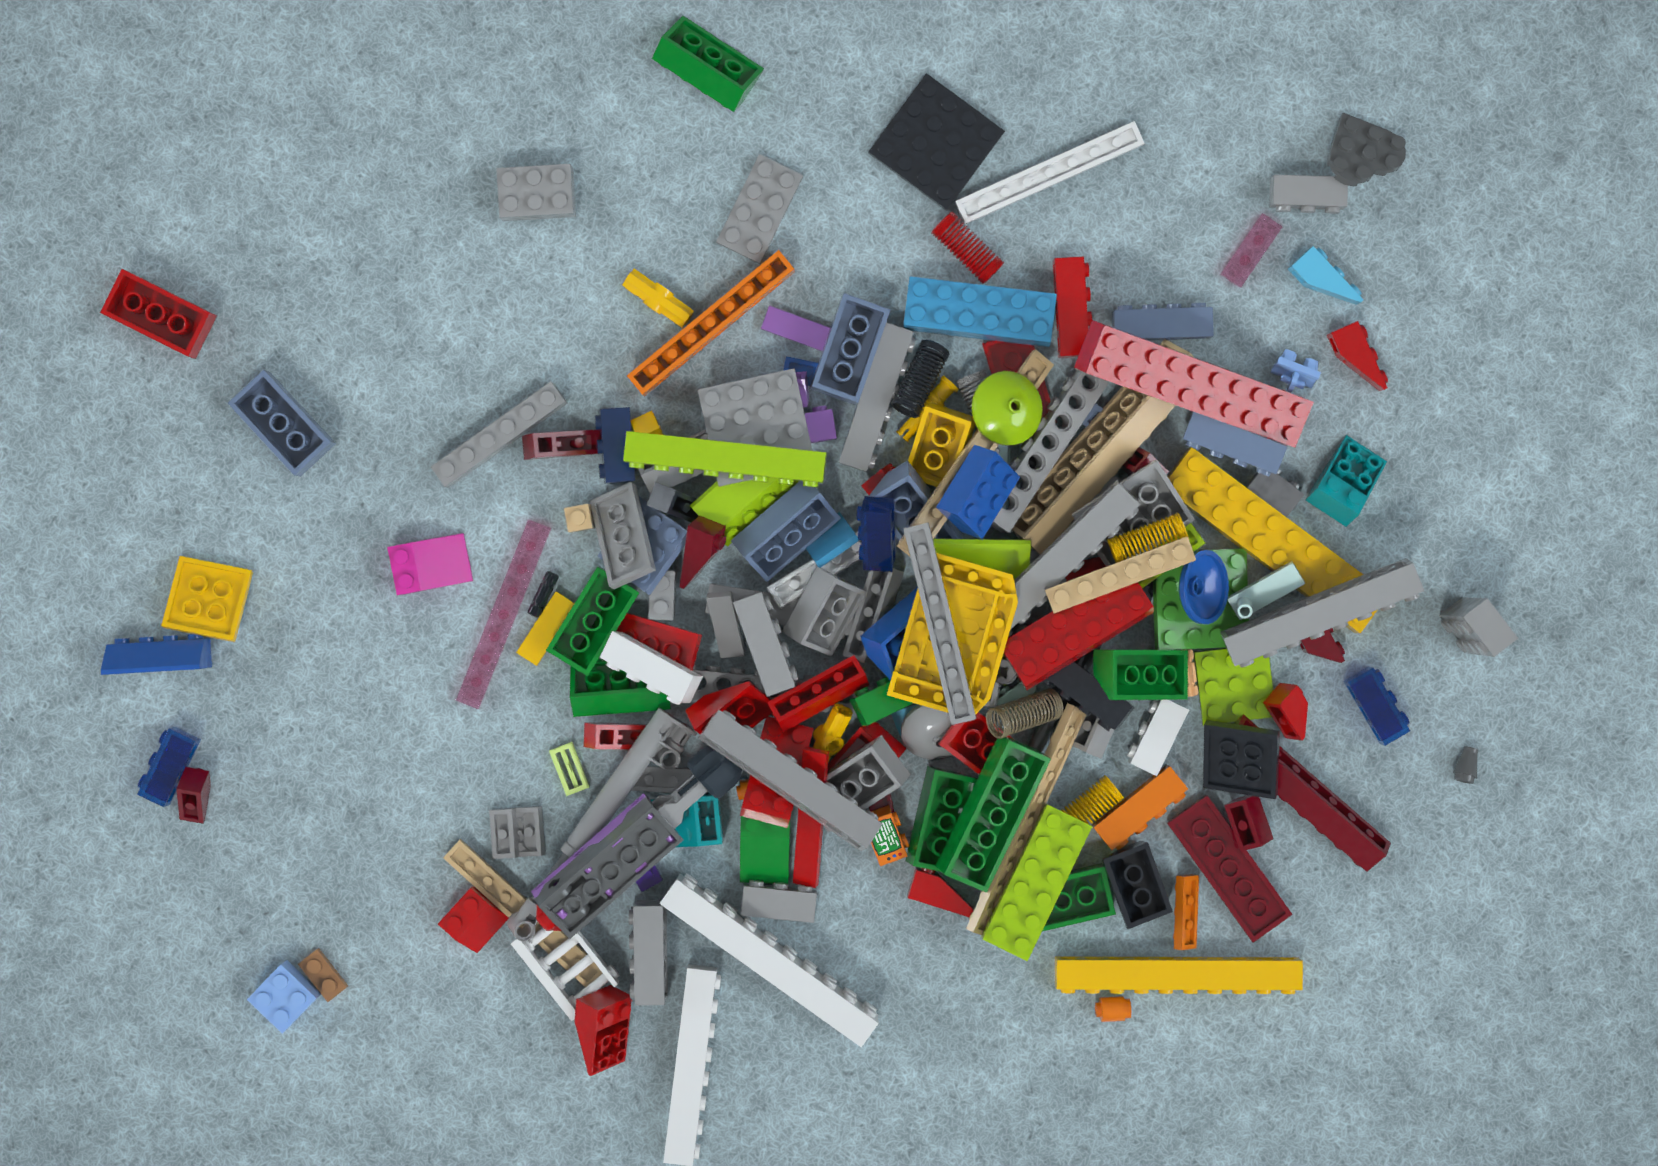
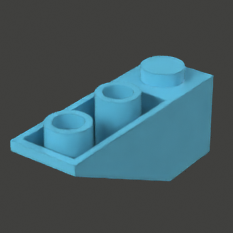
(1319, 275)

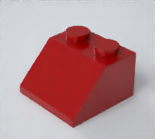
(473, 920)

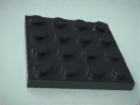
(936, 142)

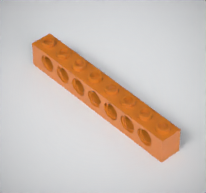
(711, 323)

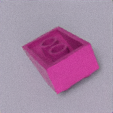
(430, 564)

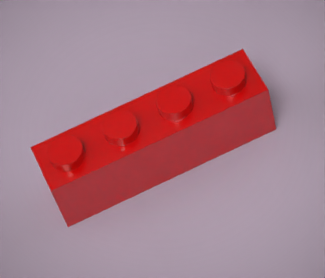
(1071, 304)
(818, 693)

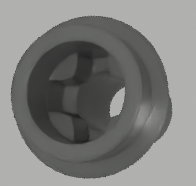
(1466, 766)

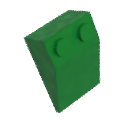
(764, 851)

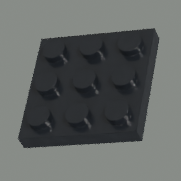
(1241, 759)

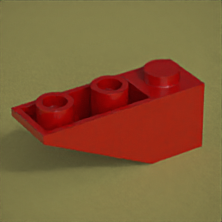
(1354, 351)

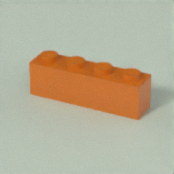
(1140, 807)

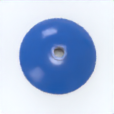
(1204, 587)

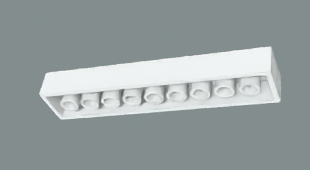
(770, 959)

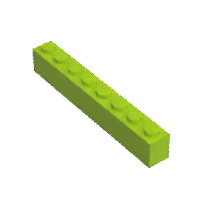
(724, 457)

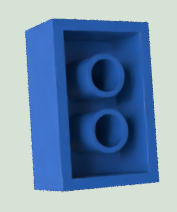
(978, 491)

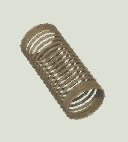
(1006, 720)

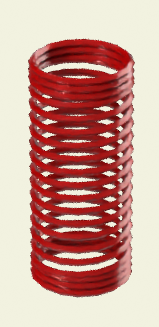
(989, 270)

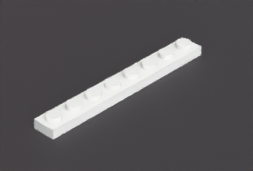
(1049, 172)

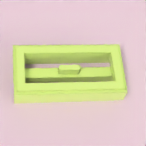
(561, 749)

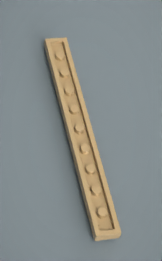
(1035, 369)
(1058, 750)

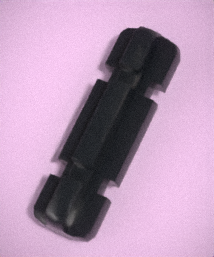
(543, 594)

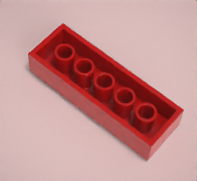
(1073, 632)

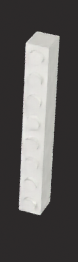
(691, 1064)

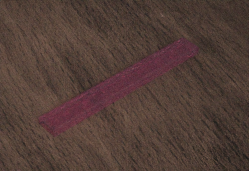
(503, 614)

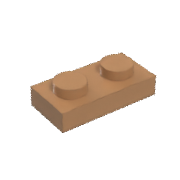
(323, 975)

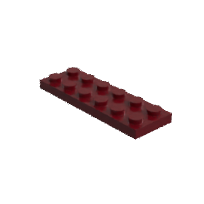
(1228, 870)

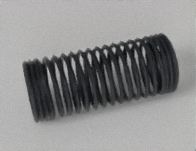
(922, 379)

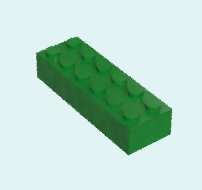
(993, 813)

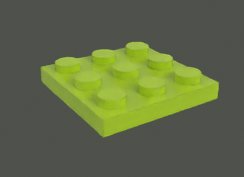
(1230, 690)

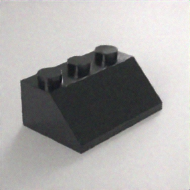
(1137, 884)

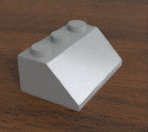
(824, 611)

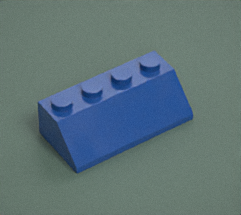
(885, 637)
(157, 655)

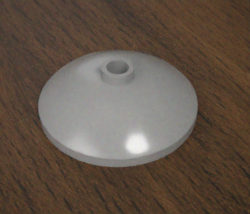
(923, 730)

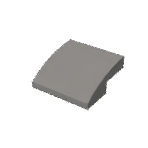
(517, 832)

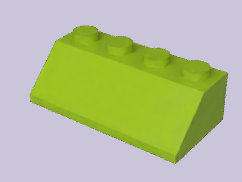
(738, 503)
(1002, 555)

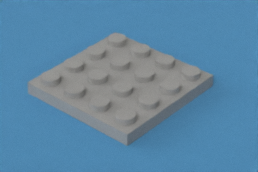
(756, 412)

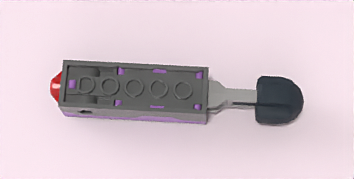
(627, 848)

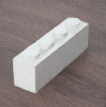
(651, 667)

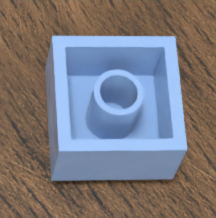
(284, 996)

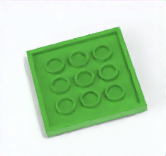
(1172, 625)

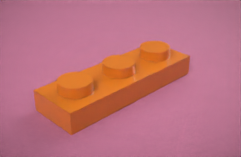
(1186, 912)

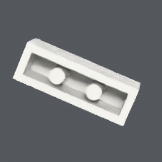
(1157, 735)

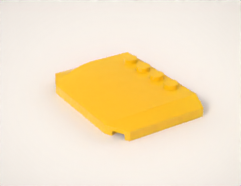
(982, 615)

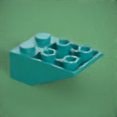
(1346, 481)
(701, 823)

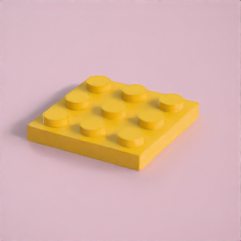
(207, 599)

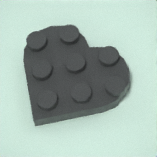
(1363, 150)

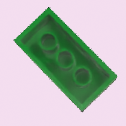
(1083, 898)

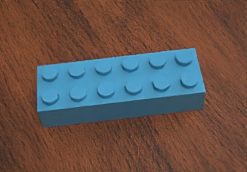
(979, 311)

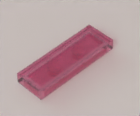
(1251, 250)

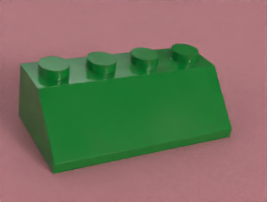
(707, 63)
(591, 622)
(1142, 674)
(611, 693)
(937, 813)

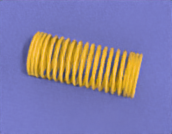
(1178, 525)
(1081, 809)

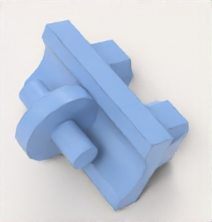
(1294, 373)

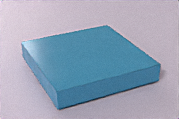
(832, 542)

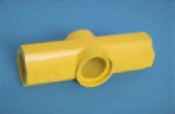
(658, 298)
(829, 734)

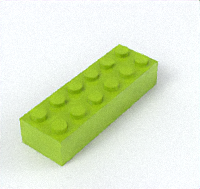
(1036, 882)

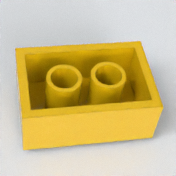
(939, 441)

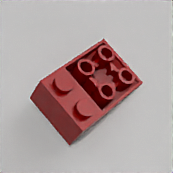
(603, 1027)

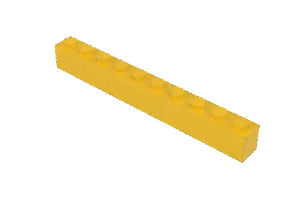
(1178, 973)

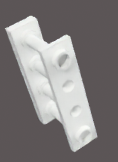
(556, 985)

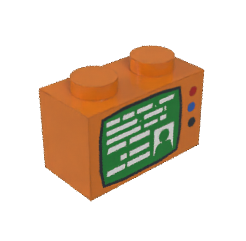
(888, 842)

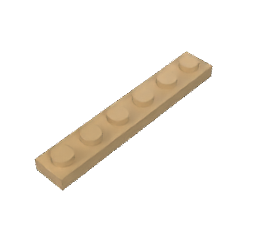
(1120, 574)

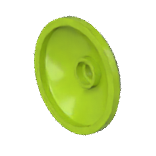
(994, 412)

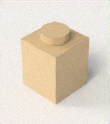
(579, 518)

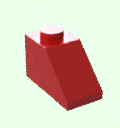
(1288, 710)

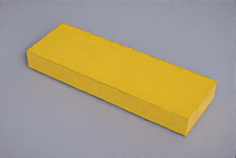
(545, 628)

